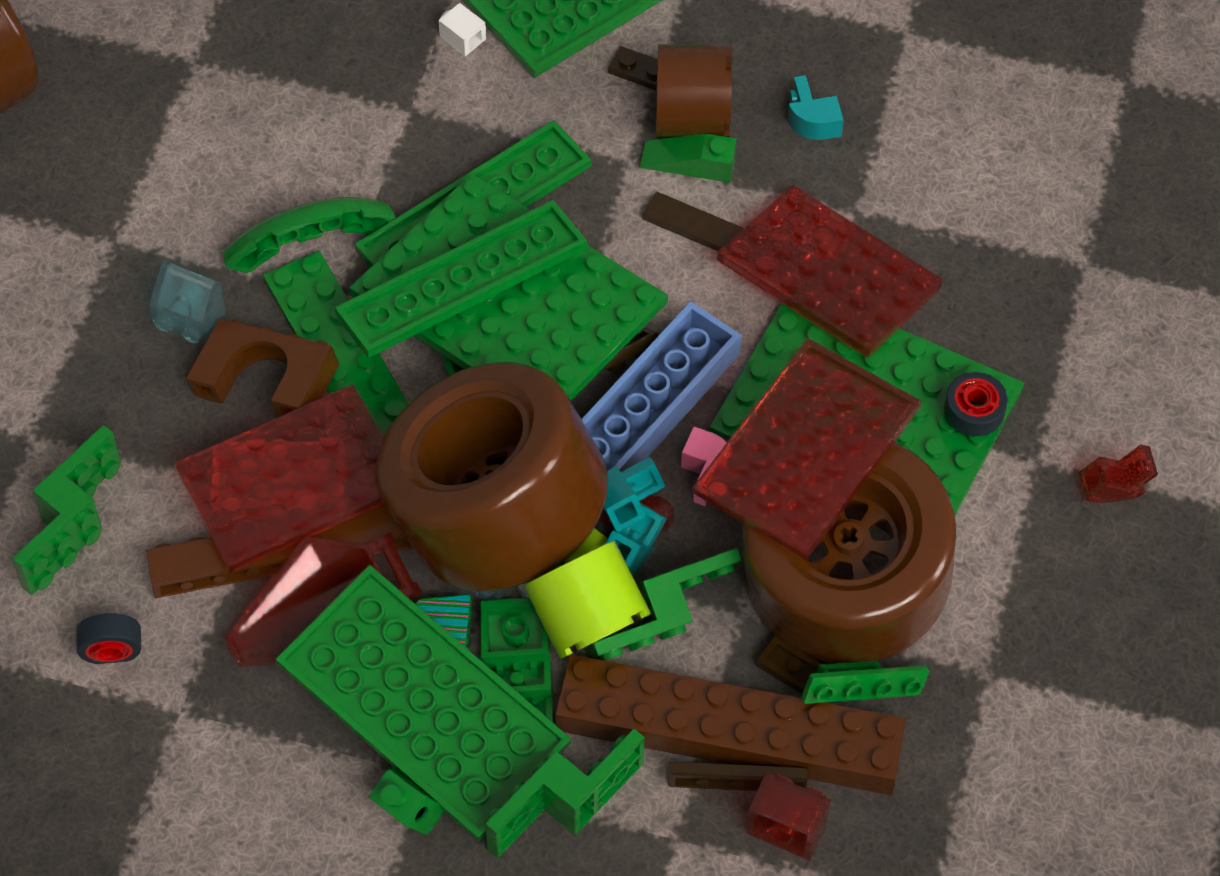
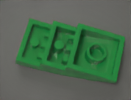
(518, 650)

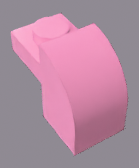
(700, 452)

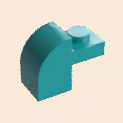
(813, 117)
(626, 491)
(638, 539)

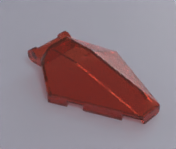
(303, 590)

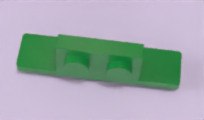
(863, 682)

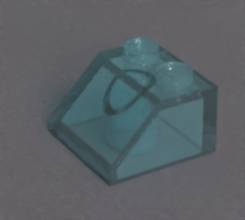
(186, 303)

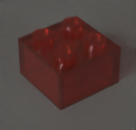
(788, 815)

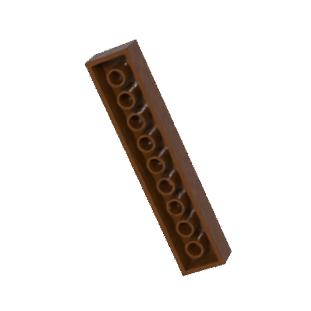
(731, 723)

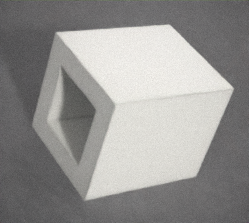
(462, 29)

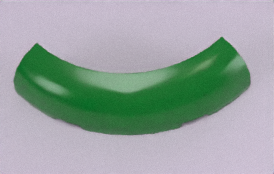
(303, 224)

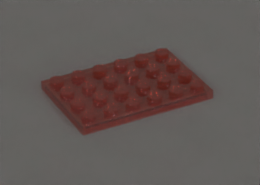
(830, 270)
(806, 448)
(286, 478)

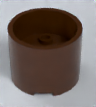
(693, 90)

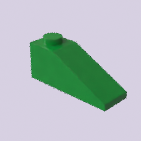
(693, 155)

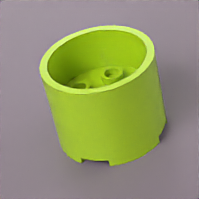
(587, 599)

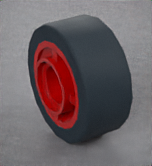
(980, 389)
(108, 638)

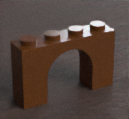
(237, 345)

